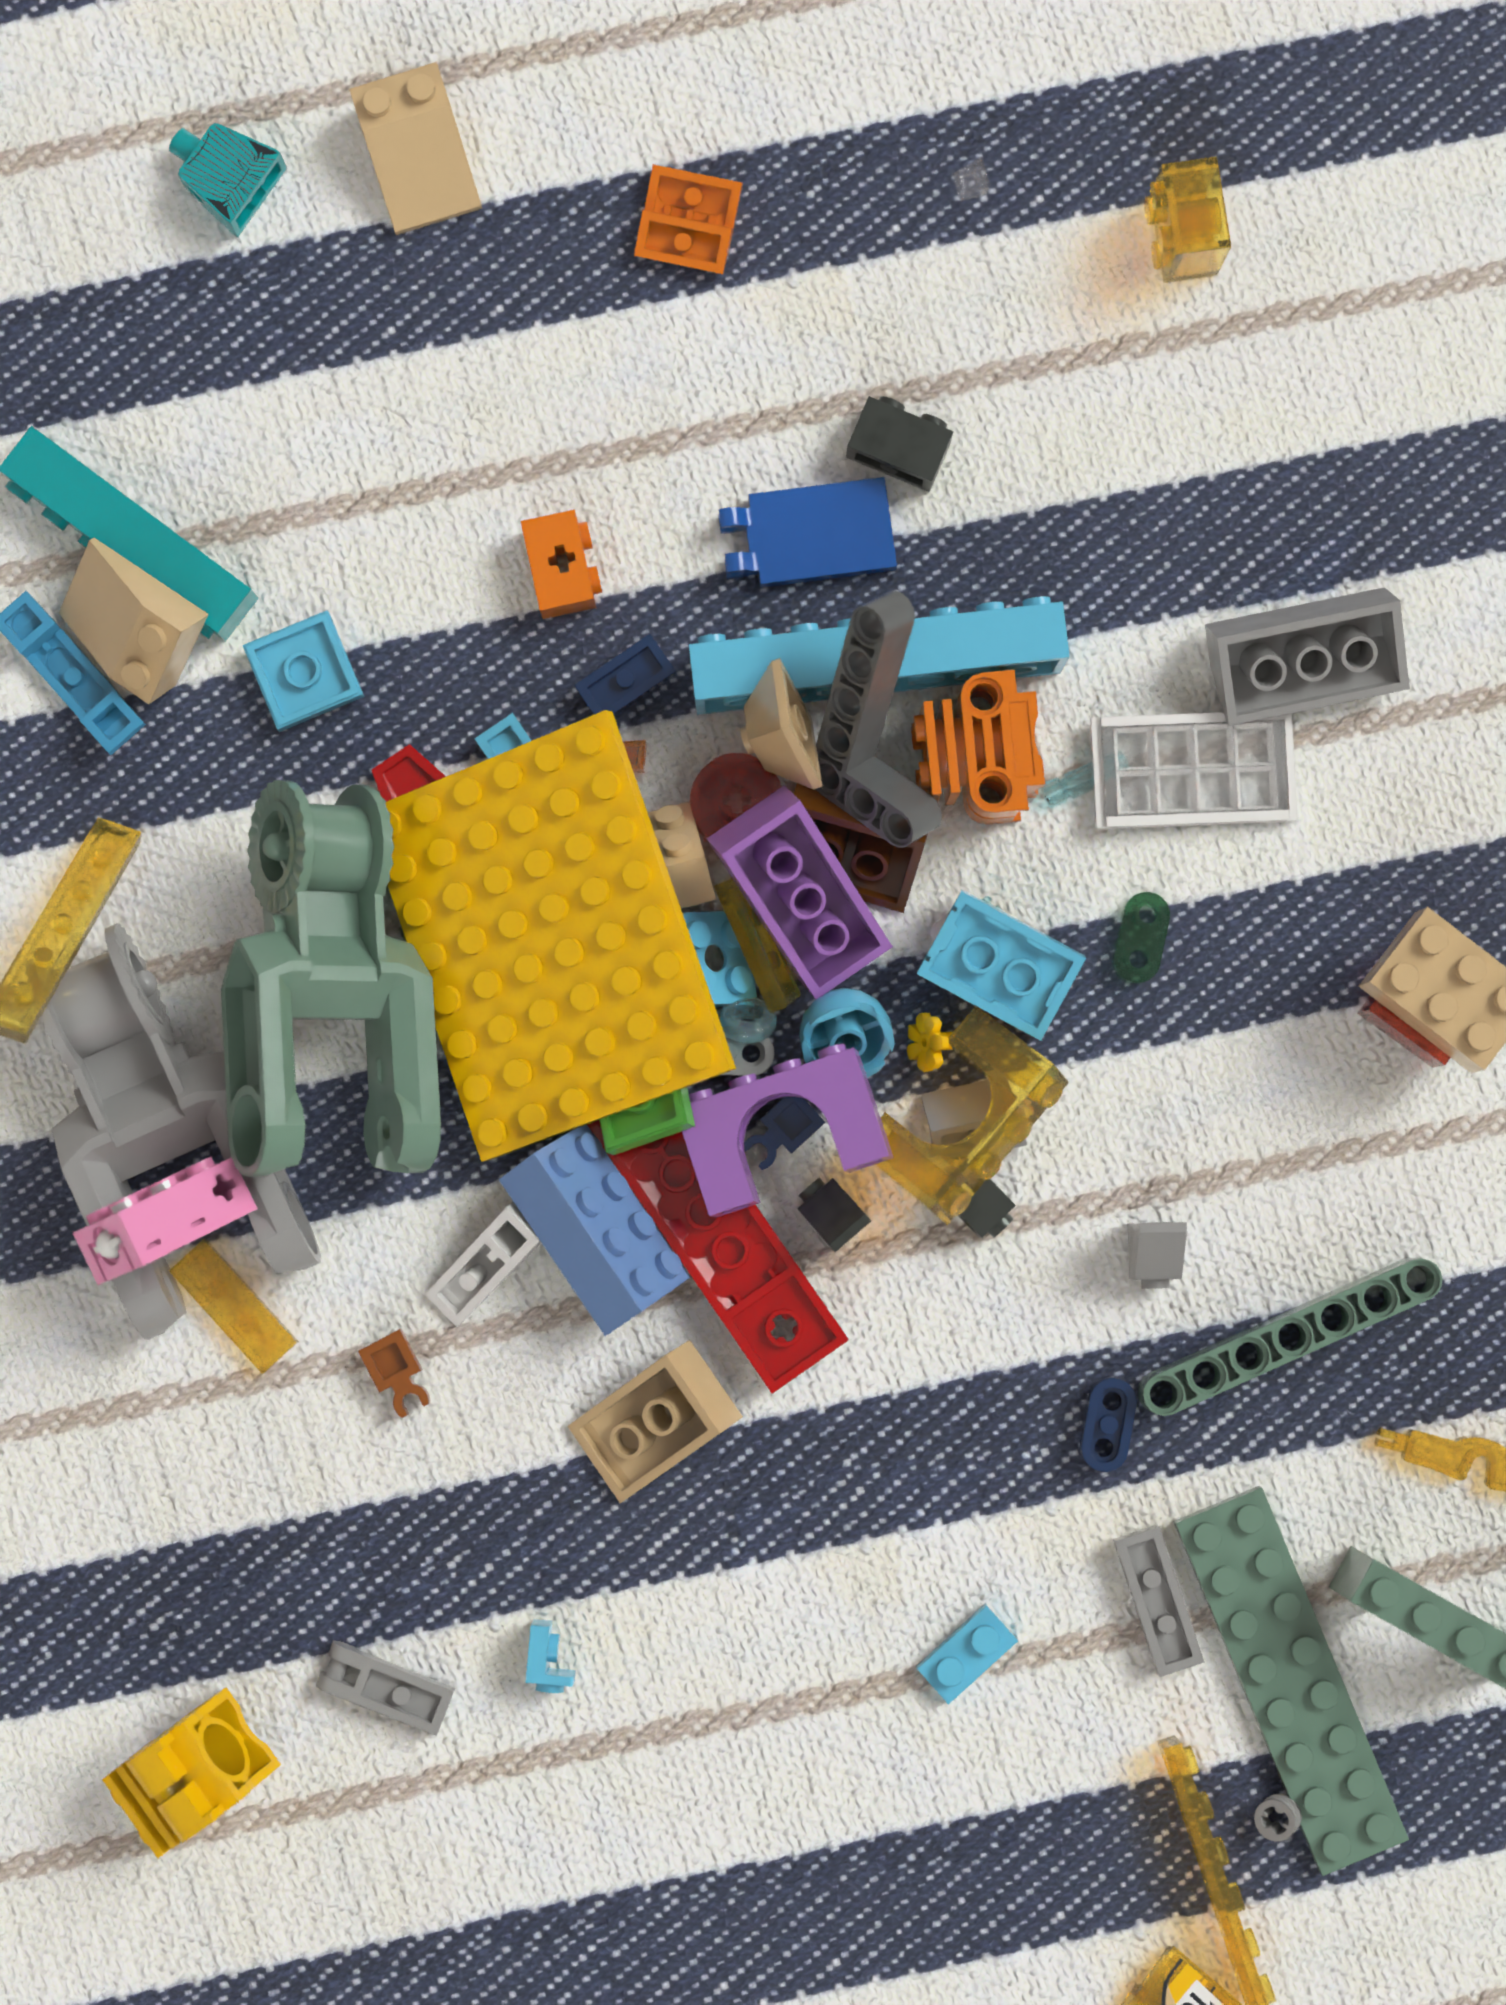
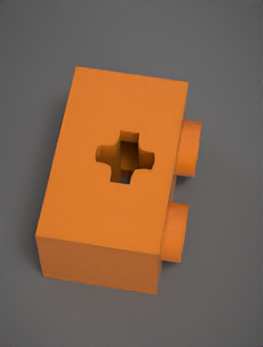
(557, 536)

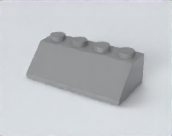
(1308, 656)

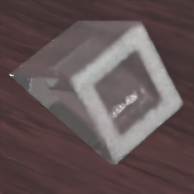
(971, 180)

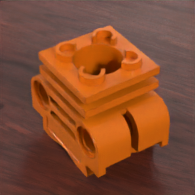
(981, 748)

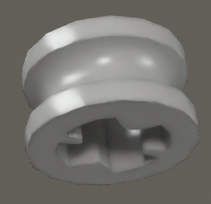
(1273, 1830)

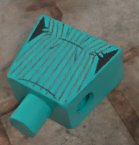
(227, 172)

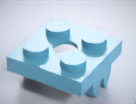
(735, 977)

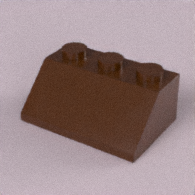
(875, 867)

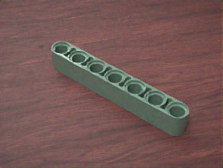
(1312, 1334)

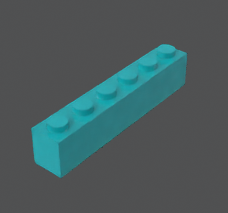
(98, 510)

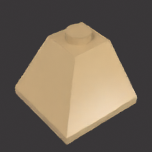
(781, 729)

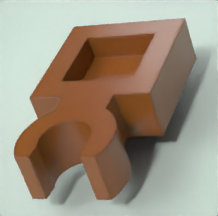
(391, 1365)

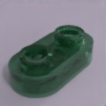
(1141, 937)

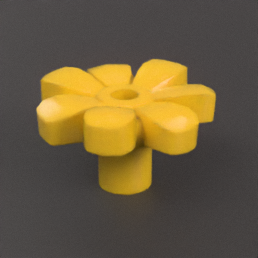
(927, 1042)

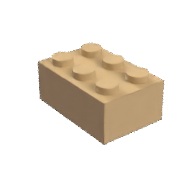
(1443, 989)

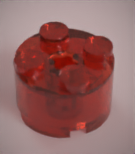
(720, 779)

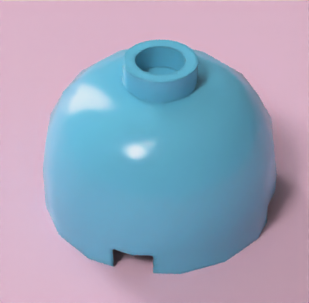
(850, 1019)

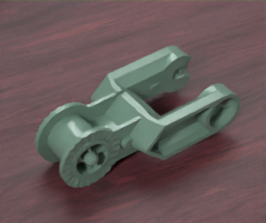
(326, 959)

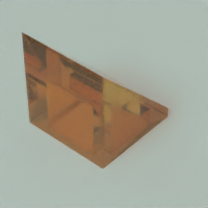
(637, 754)

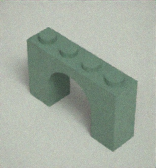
(1422, 1614)

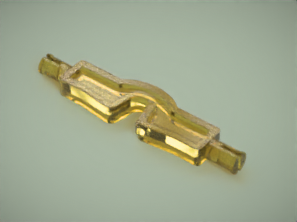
(1448, 1455)

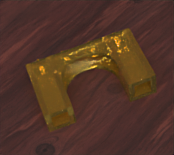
(1021, 1090)

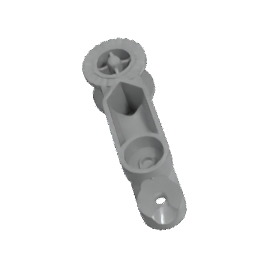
(143, 1107)

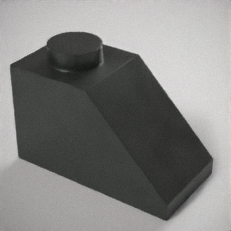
(832, 1212)

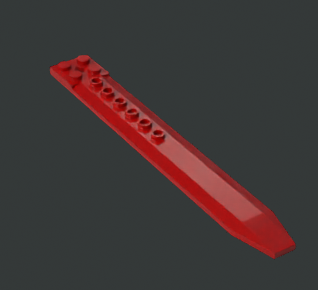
(729, 1257)

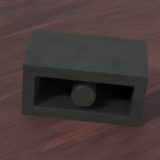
(899, 442)

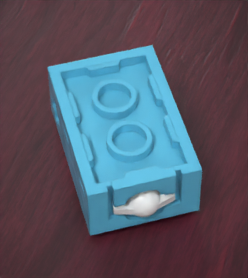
(1000, 964)

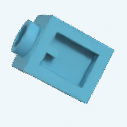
(542, 1650)

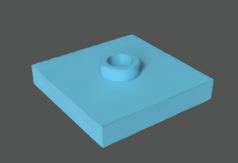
(303, 671)

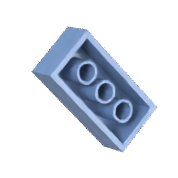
(594, 1228)

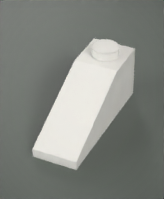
(484, 1265)

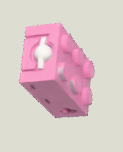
(163, 1218)

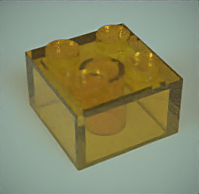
(1188, 220)

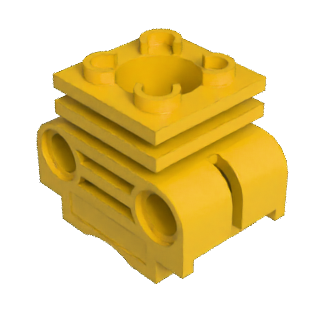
(191, 1773)

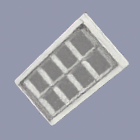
(1192, 770)

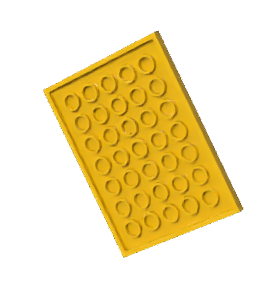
(551, 938)

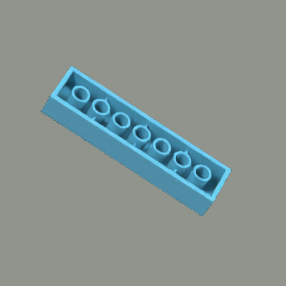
(939, 653)

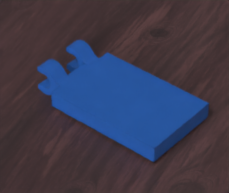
(812, 533)

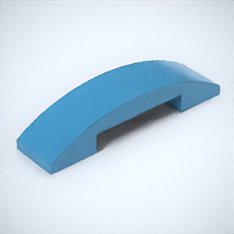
(69, 673)

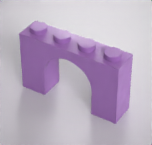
(832, 1083)

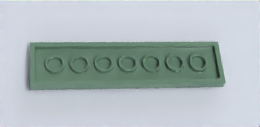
(1291, 1680)

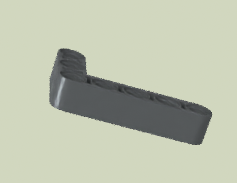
(855, 721)

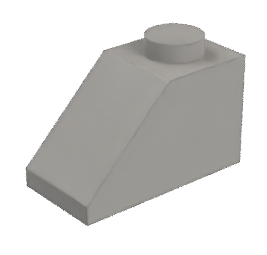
(1156, 1252)

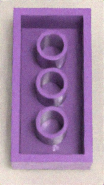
(800, 892)

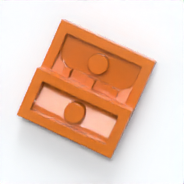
(688, 219)

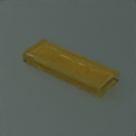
(759, 949)
(234, 1306)

